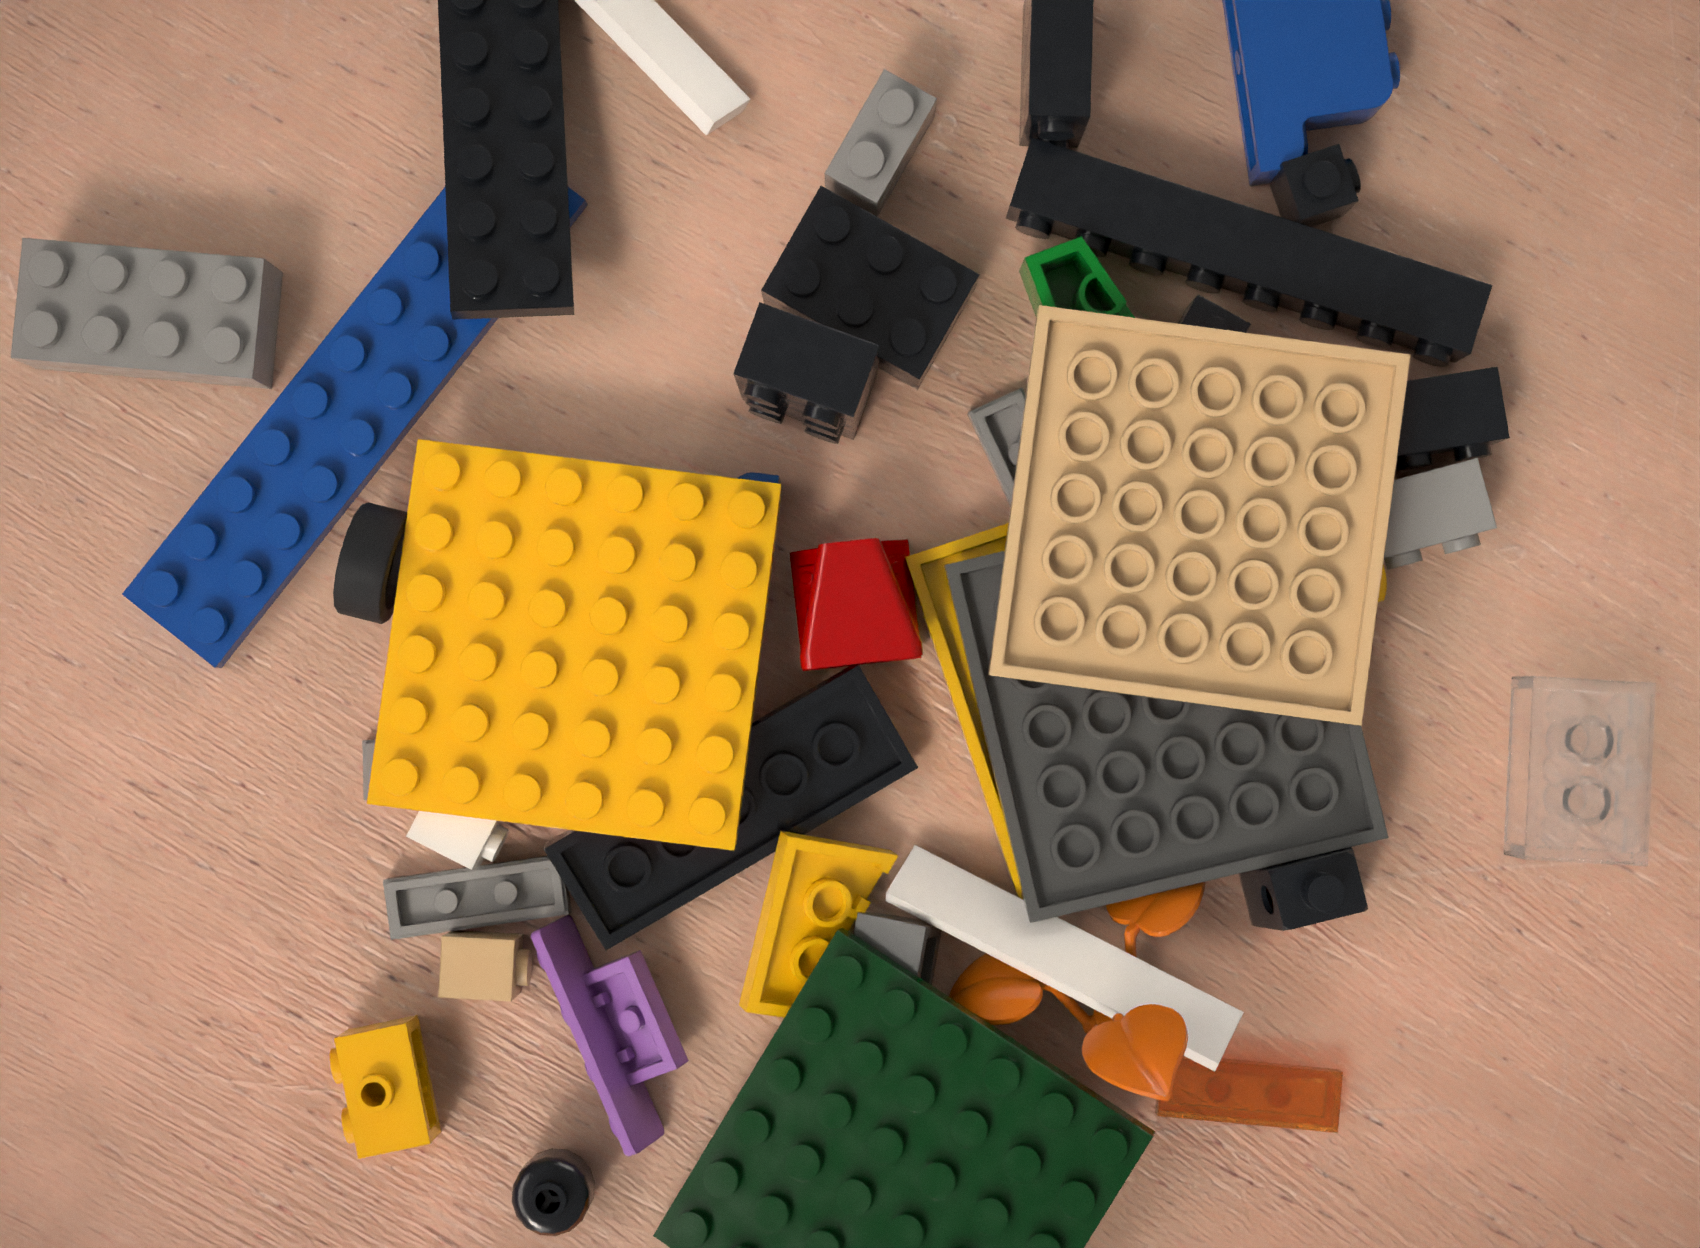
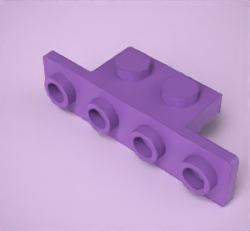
(617, 1028)

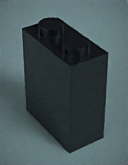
(1056, 71)

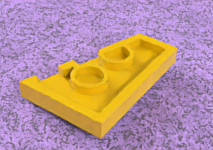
(809, 896)

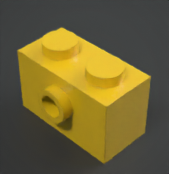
(385, 1087)

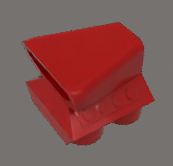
(855, 604)

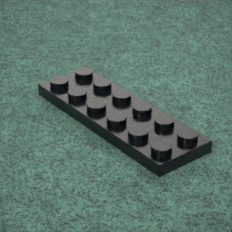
(505, 159)
(800, 772)

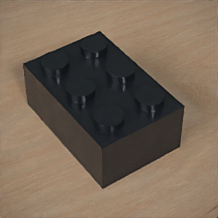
(871, 284)
(806, 373)

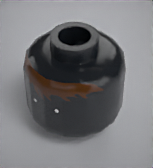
(548, 1211)

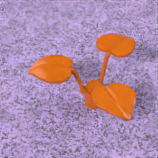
(1128, 1051)

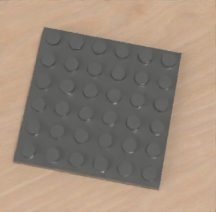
(1151, 792)

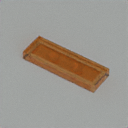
(1256, 1094)

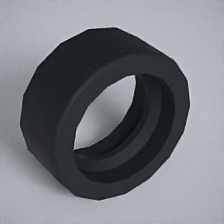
(370, 563)

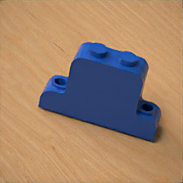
(1305, 71)

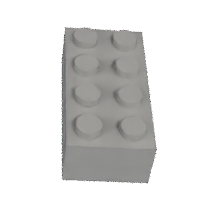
(147, 313)

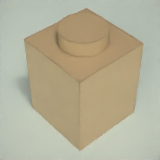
(483, 965)

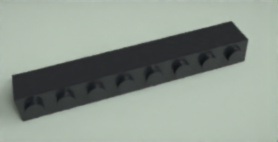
(1248, 253)

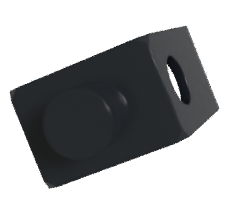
(1304, 891)

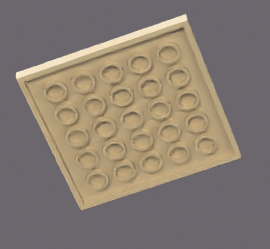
(1199, 515)

